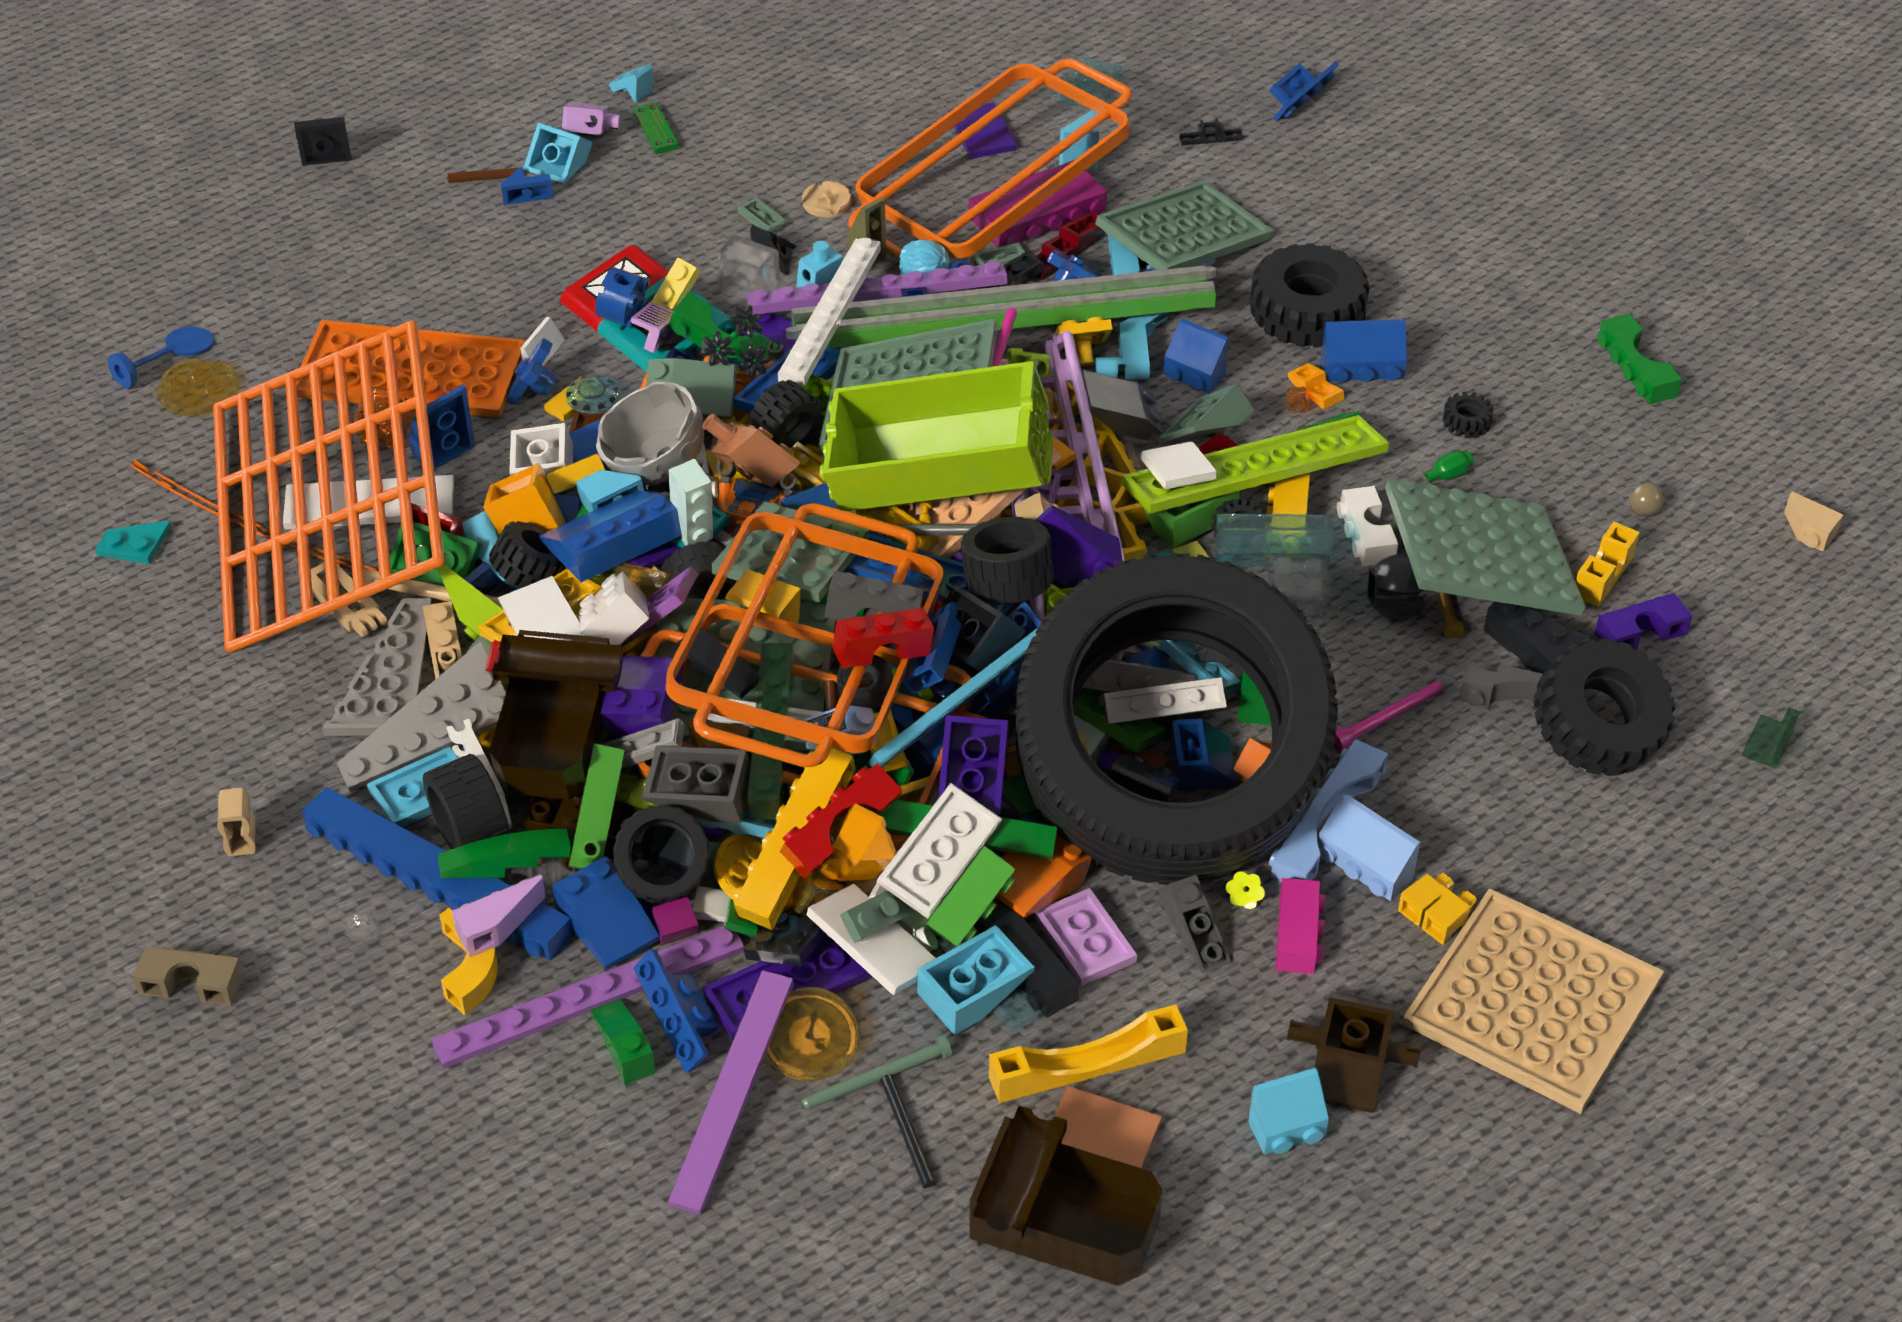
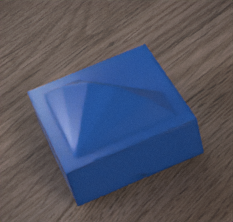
(483, 578)

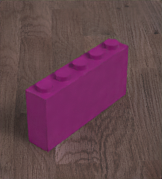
(1067, 204)

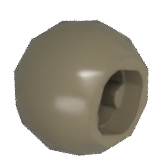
(1647, 499)

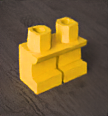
(1436, 907)

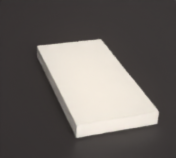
(540, 609)
(939, 850)
(887, 955)

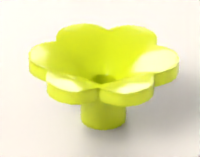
(1240, 895)

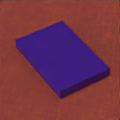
(990, 140)

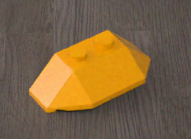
(859, 847)

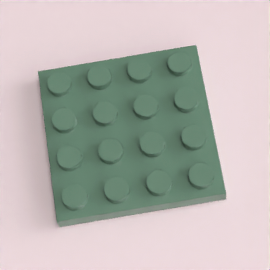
(807, 563)

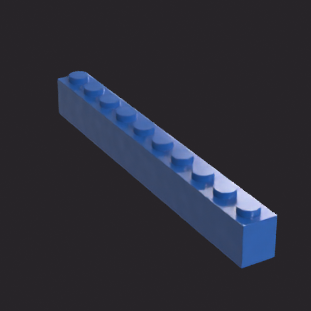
(416, 865)

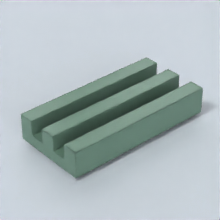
(758, 218)
(999, 254)

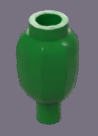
(1450, 466)

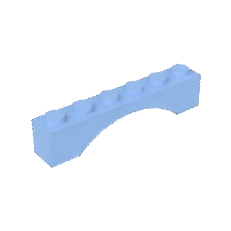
(1355, 774)

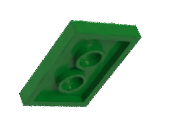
(459, 553)

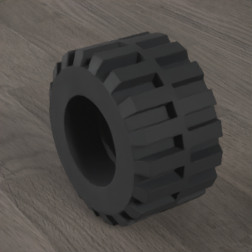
(787, 413)
(522, 556)

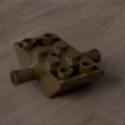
(563, 813)
(1353, 1049)

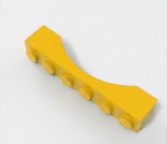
(1031, 1071)

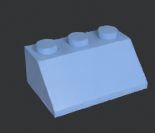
(1368, 848)

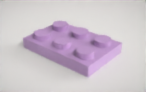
(1085, 937)

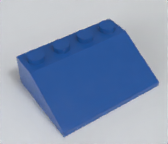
(614, 533)

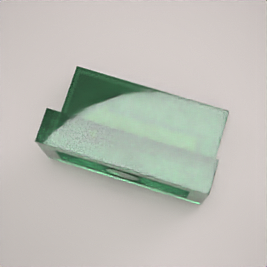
(1770, 738)

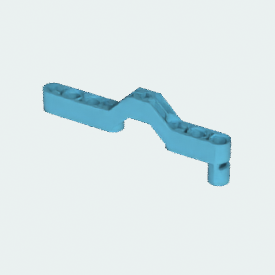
(1131, 332)

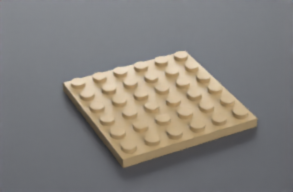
(1533, 1000)

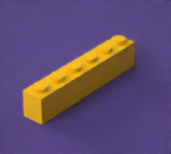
(772, 875)

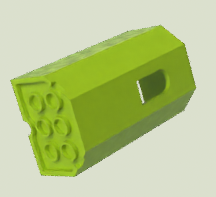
(938, 437)

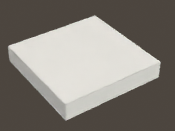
(1178, 465)

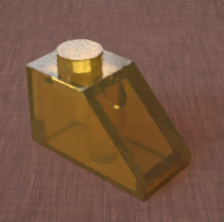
(813, 890)

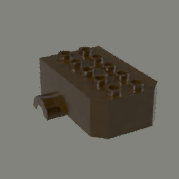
(551, 710)
(1064, 1202)

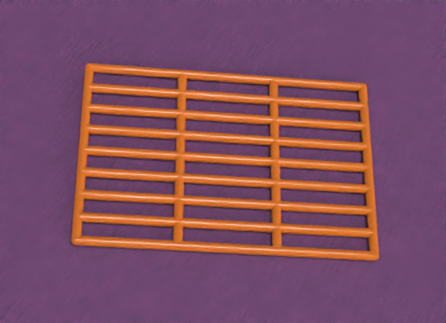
(328, 519)

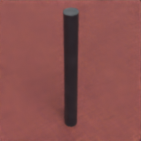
(907, 1131)

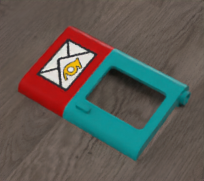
(582, 298)

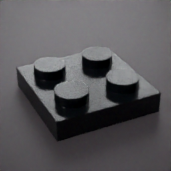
(323, 141)
(788, 942)

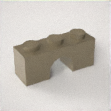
(164, 968)

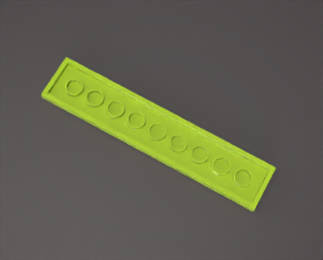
(1264, 463)

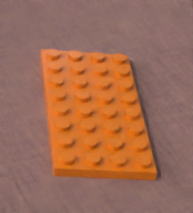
(448, 360)

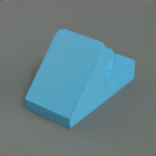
(636, 82)

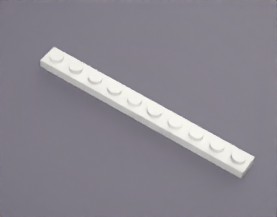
(829, 311)

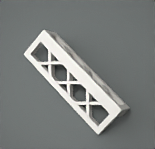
(1163, 700)

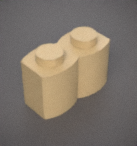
(236, 822)

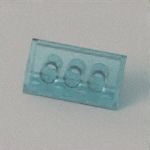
(1252, 538)

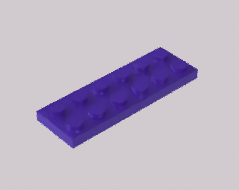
(825, 968)

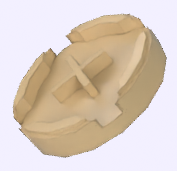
(827, 199)

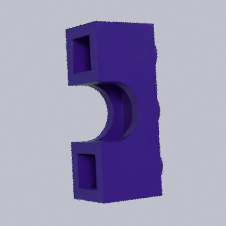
(1661, 615)

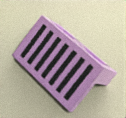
(656, 320)

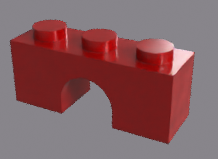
(861, 636)

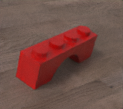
(811, 845)

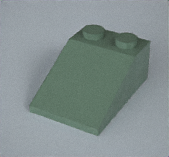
(709, 385)
(1210, 415)

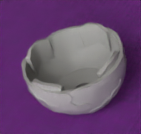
(651, 432)

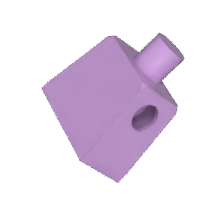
(578, 118)

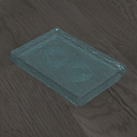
(1089, 85)

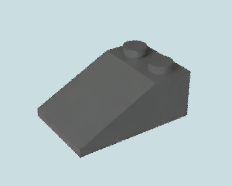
(1122, 405)
(700, 781)

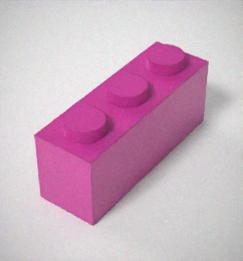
(1299, 926)

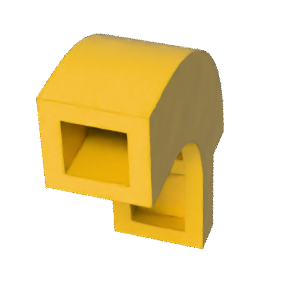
(473, 978)

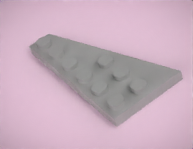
(387, 676)
(421, 724)

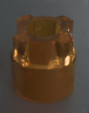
(1297, 396)

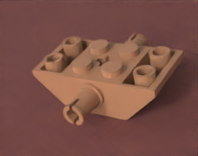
(751, 451)

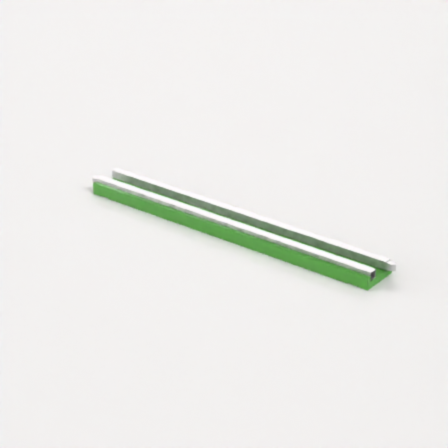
(1035, 304)

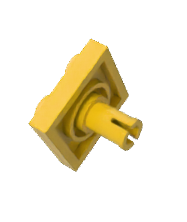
(1084, 334)

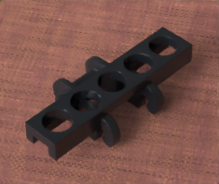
(1225, 135)

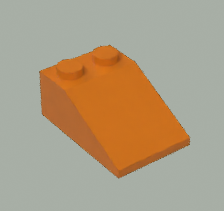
(1044, 880)

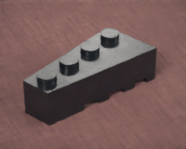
(1529, 634)

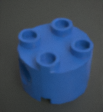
(622, 296)

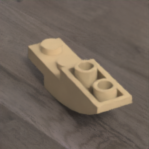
(442, 636)

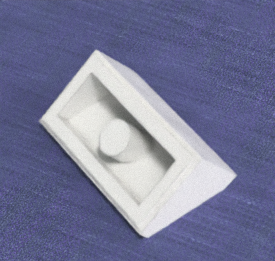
(546, 330)

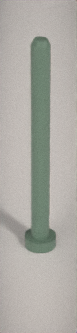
(940, 1048)

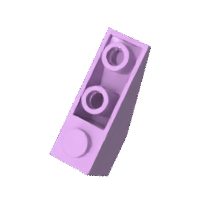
(494, 917)

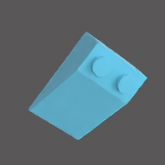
(972, 979)

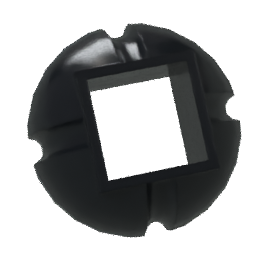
(1394, 588)

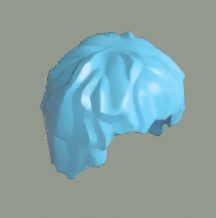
(923, 257)

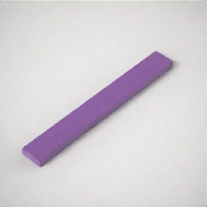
(731, 1093)

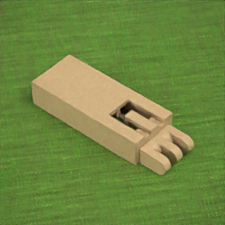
(351, 619)

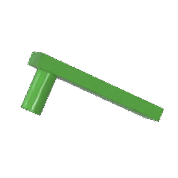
(596, 806)

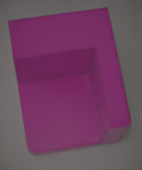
(675, 920)

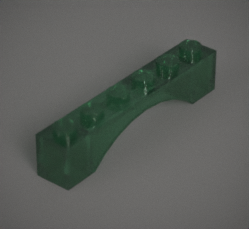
(773, 695)

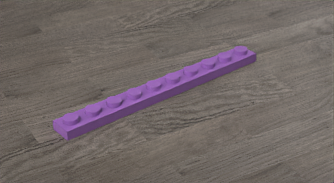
(882, 287)
(578, 998)

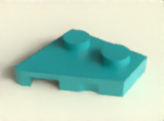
(134, 542)

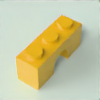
(1602, 572)

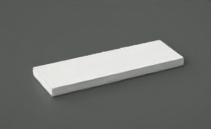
(444, 489)

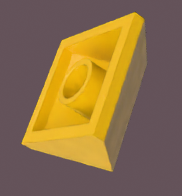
(781, 601)

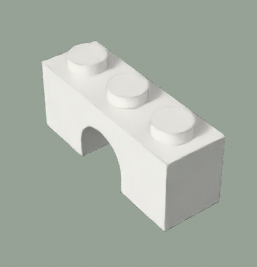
(1360, 511)

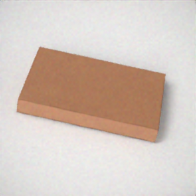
(1107, 1127)

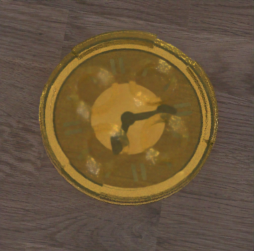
(195, 386)
(813, 1036)

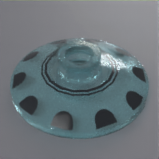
(592, 394)

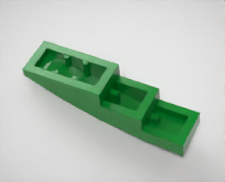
(492, 855)

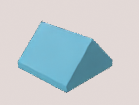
(1083, 144)

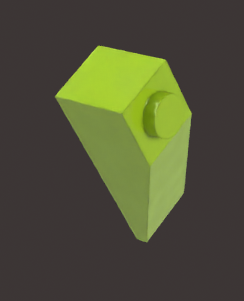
(469, 603)

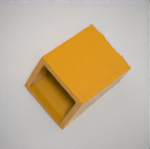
(523, 498)

